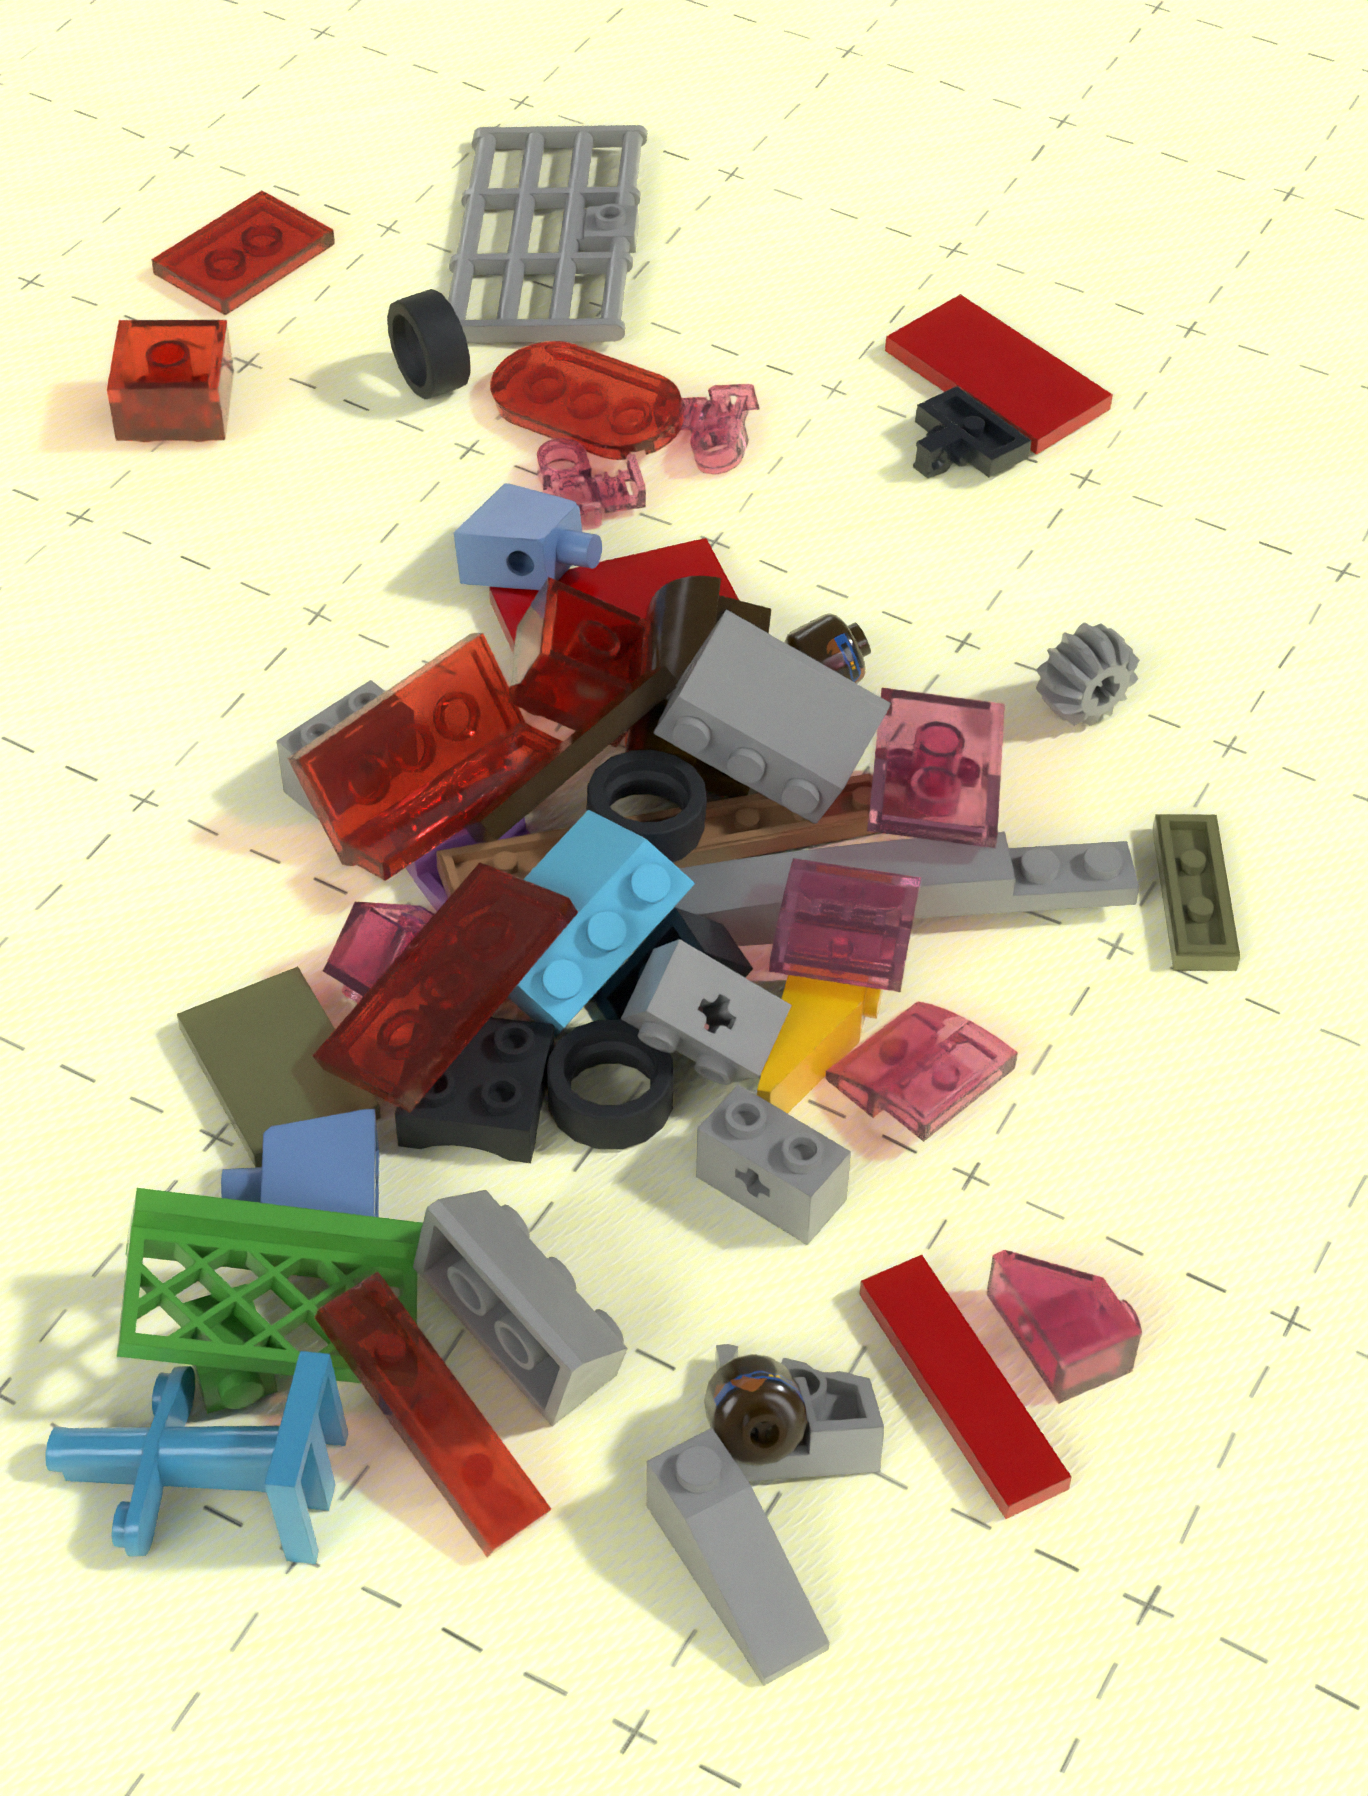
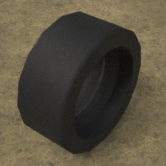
(428, 343)
(658, 775)
(608, 1124)

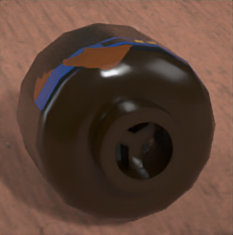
(833, 645)
(756, 1409)

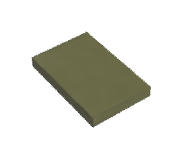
(261, 1061)

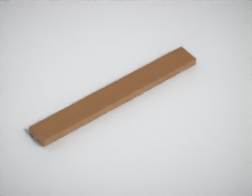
(731, 831)

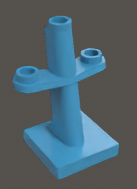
(279, 1460)

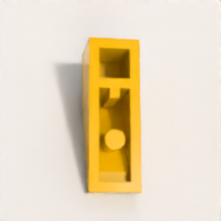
(816, 1034)

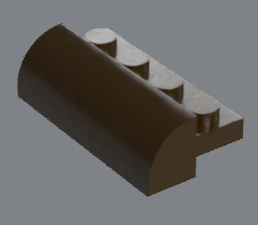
(682, 620)

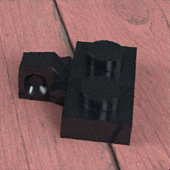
(965, 433)

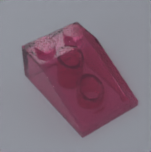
(937, 768)

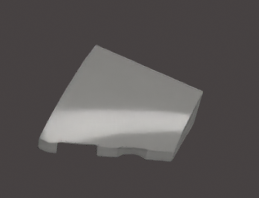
(841, 1429)

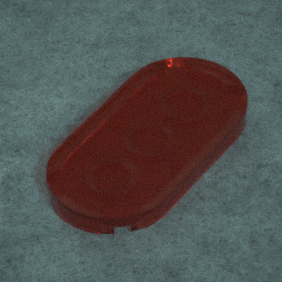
(588, 399)

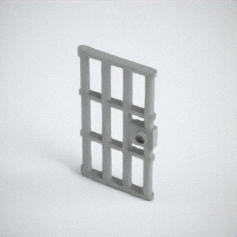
(603, 231)

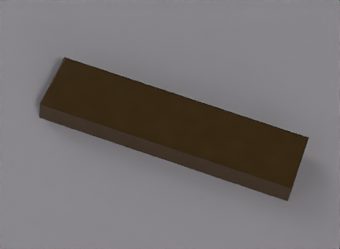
(571, 755)

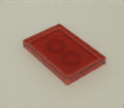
(243, 252)

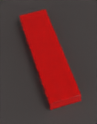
(965, 1387)

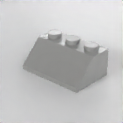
(771, 717)
(517, 1302)

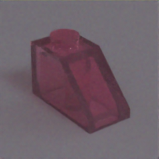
(372, 942)
(1064, 1322)

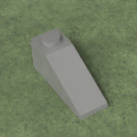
(733, 1554)

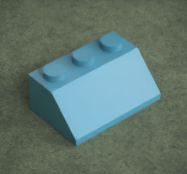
(620, 896)

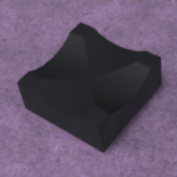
(487, 1094)

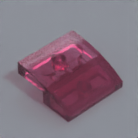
(845, 925)
(923, 1068)

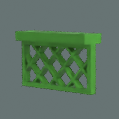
(272, 1244)

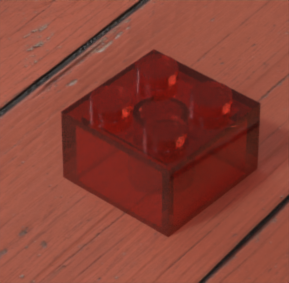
(171, 380)
(576, 655)

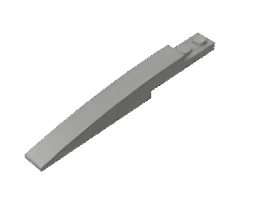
(954, 880)

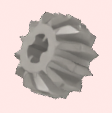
(1087, 674)

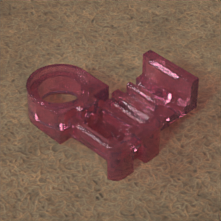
(719, 423)
(588, 492)

